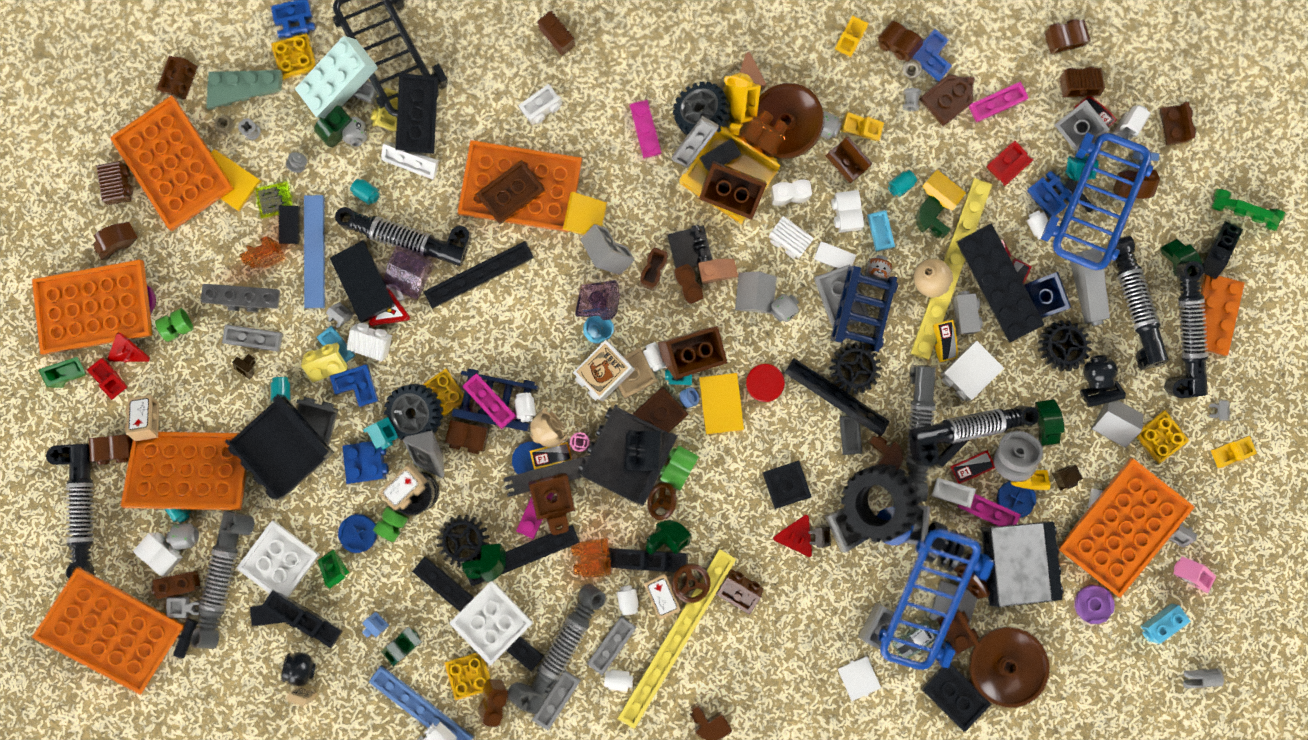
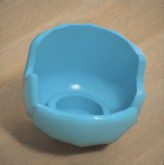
(604, 327)

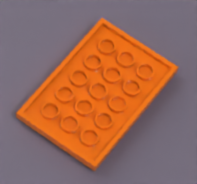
(171, 163)
(555, 172)
(92, 307)
(184, 473)
(1125, 527)
(108, 630)

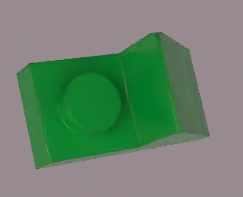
(58, 374)
(332, 569)

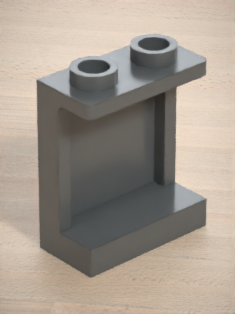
(319, 416)

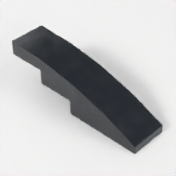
(642, 560)
(302, 618)

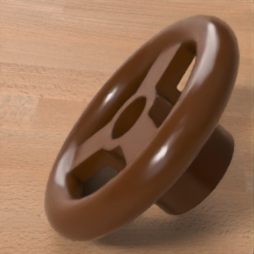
(664, 501)
(681, 593)

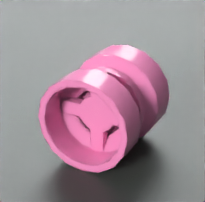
(582, 443)

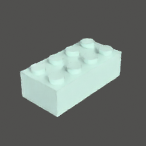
(336, 77)

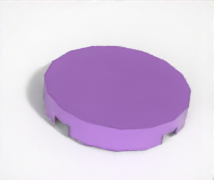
(1090, 599)

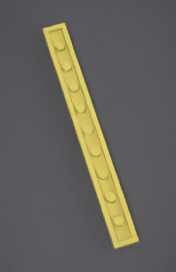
(954, 259)
(674, 642)

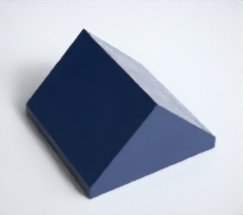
(1048, 295)

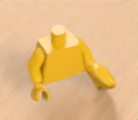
(743, 99)

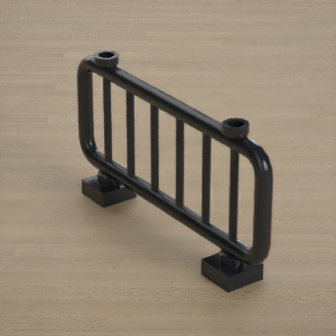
(383, 101)

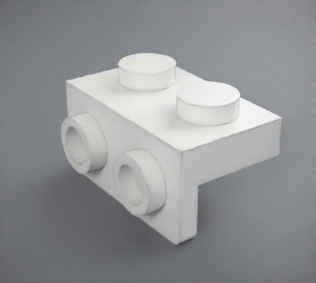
(540, 104)

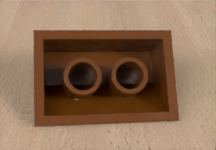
(732, 190)
(693, 352)

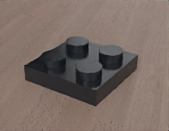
(786, 484)

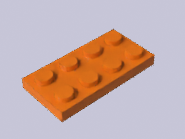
(1222, 307)

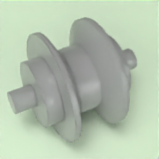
(296, 162)

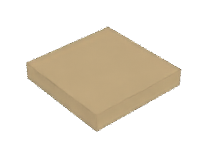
(640, 378)

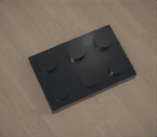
(956, 697)

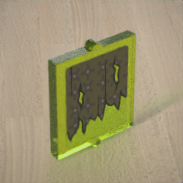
(272, 197)

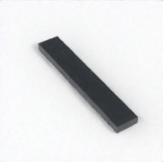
(478, 275)
(837, 397)
(535, 550)

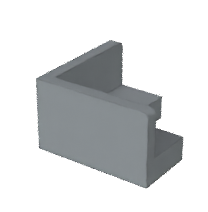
(605, 251)

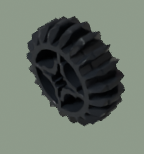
(1080, 346)
(847, 365)
(454, 536)

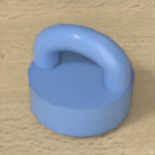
(689, 397)

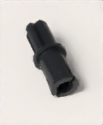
(185, 638)

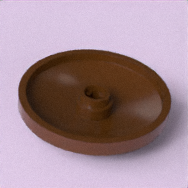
(800, 111)
(1009, 667)

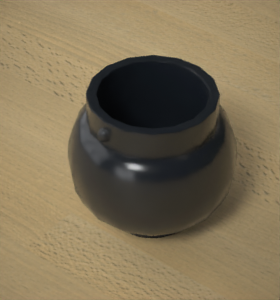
(1100, 372)
(298, 669)

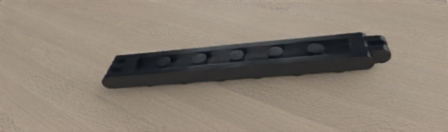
(521, 480)

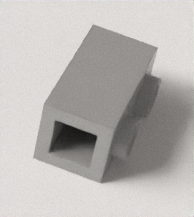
(966, 313)

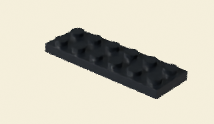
(1000, 283)

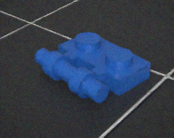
(292, 12)
(1047, 197)

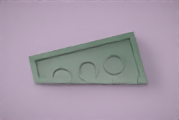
(234, 86)

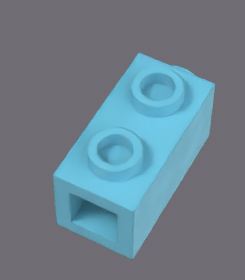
(1165, 624)

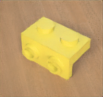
(323, 362)

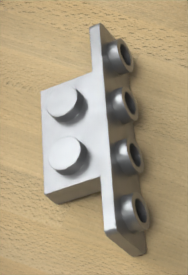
(240, 297)

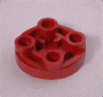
(765, 383)

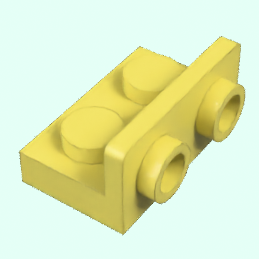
(382, 117)

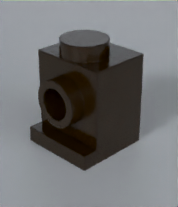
(1067, 477)

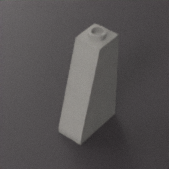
(1091, 289)

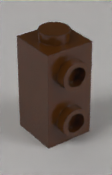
(176, 584)

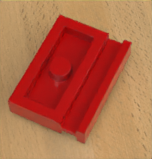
(1009, 163)

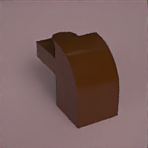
(113, 238)
(890, 454)
(712, 728)

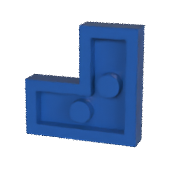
(929, 57)
(360, 381)

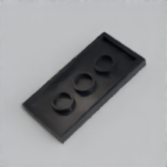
(416, 113)
(362, 281)

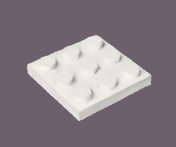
(278, 560)
(491, 623)

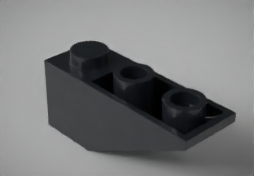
(1221, 250)

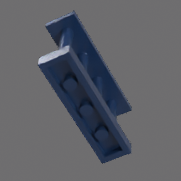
(850, 295)
(464, 410)

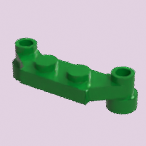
(1241, 208)

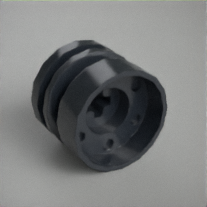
(424, 500)
(945, 545)

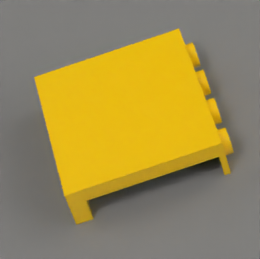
(750, 162)

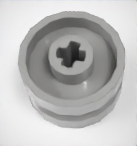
(1018, 456)

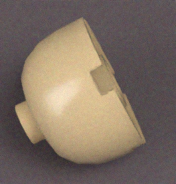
(932, 277)
(546, 429)

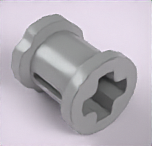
(911, 99)
(252, 134)

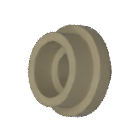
(912, 74)
(221, 119)

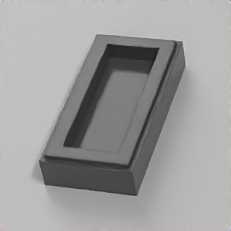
(850, 435)

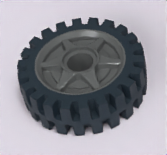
(703, 97)
(422, 401)

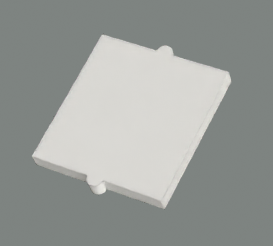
(859, 678)

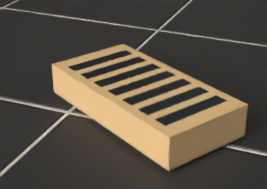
(301, 696)

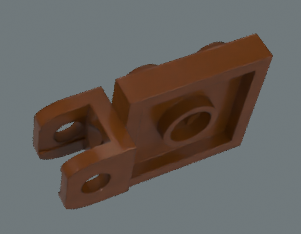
(555, 509)

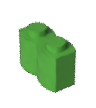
(679, 467)

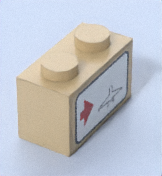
(142, 418)
(403, 487)
(662, 596)

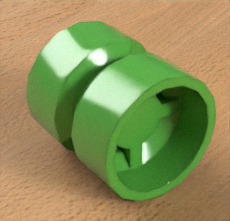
(171, 326)
(390, 524)

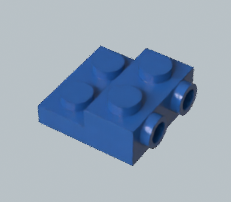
(364, 462)

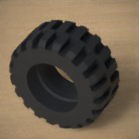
(861, 515)

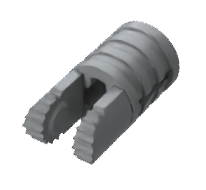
(1207, 678)

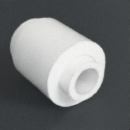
(1037, 223)
(654, 357)
(525, 407)
(628, 600)
(618, 680)

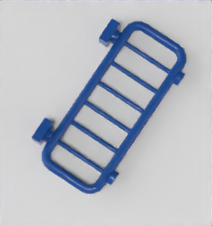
(1093, 149)
(941, 650)

